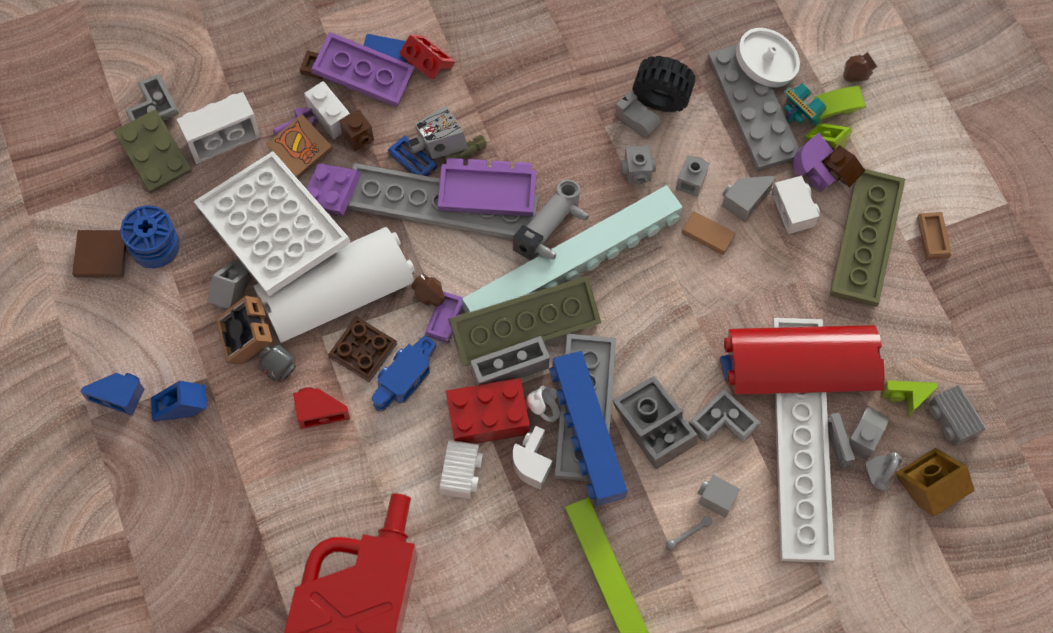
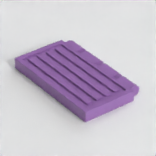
(487, 189)

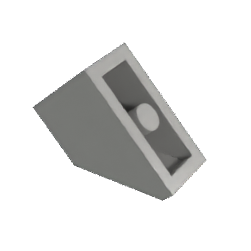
(746, 195)
(228, 285)
(868, 432)

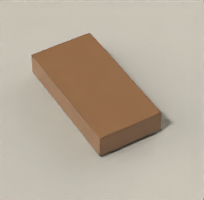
(708, 232)
(934, 235)

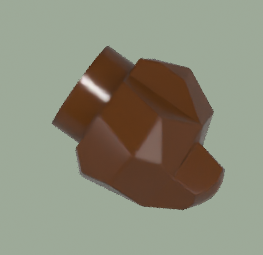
(859, 68)
(428, 290)

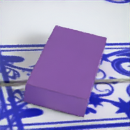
(439, 325)

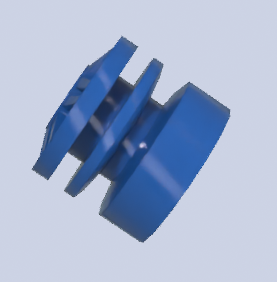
(150, 236)

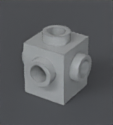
(638, 164)

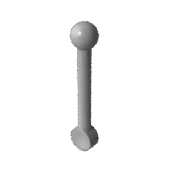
(705, 522)

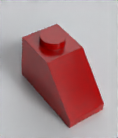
(318, 408)

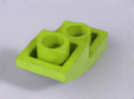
(841, 101)

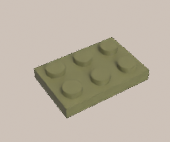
(152, 150)

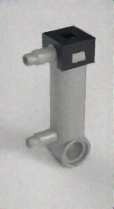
(529, 239)

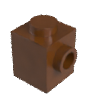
(356, 130)
(844, 166)

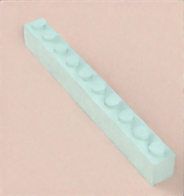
(583, 250)

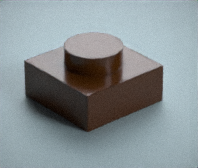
(307, 64)

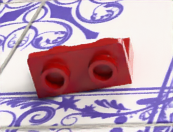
(425, 55)

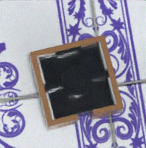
(243, 330)

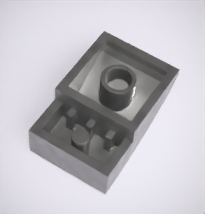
(655, 422)

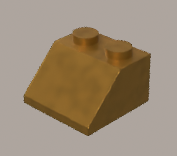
(936, 481)

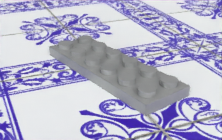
(754, 111)
(600, 359)

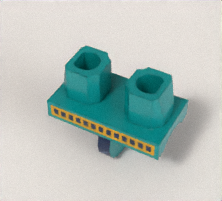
(810, 111)

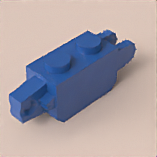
(404, 374)

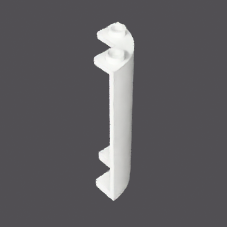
(339, 284)

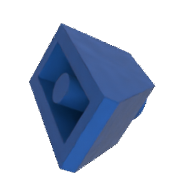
(115, 392)
(178, 401)

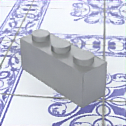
(511, 362)

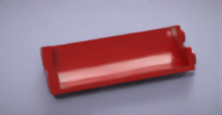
(805, 359)

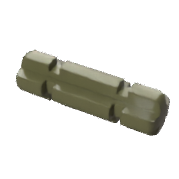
(478, 143)

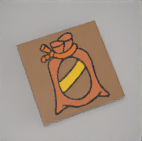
(299, 146)

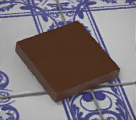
(99, 254)
(362, 349)

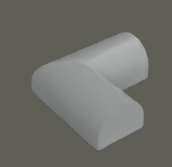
(156, 98)
(724, 411)

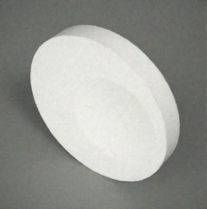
(767, 57)

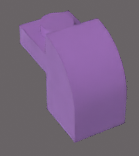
(808, 162)

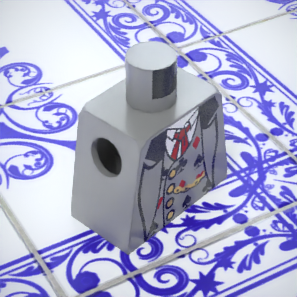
(438, 135)

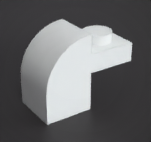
(527, 463)

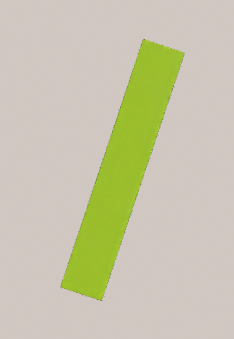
(605, 567)

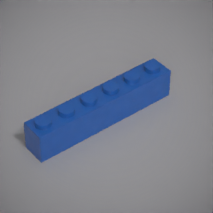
(589, 429)

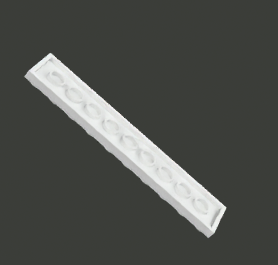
(803, 470)

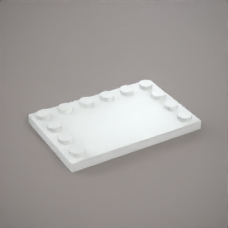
(271, 223)

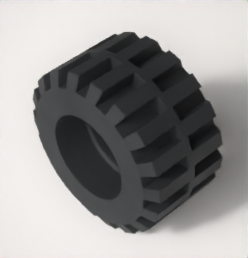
(664, 84)

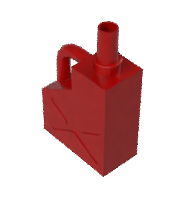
(364, 596)

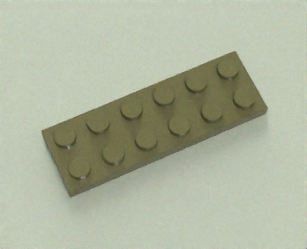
(867, 238)
(540, 313)

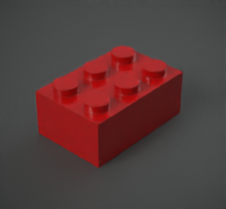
(488, 412)

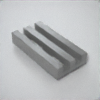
(840, 441)

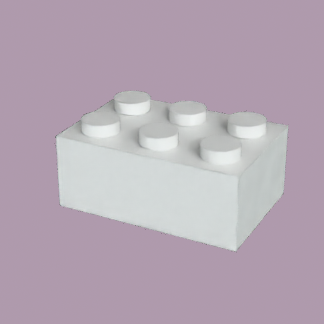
(219, 127)

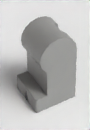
(636, 115)

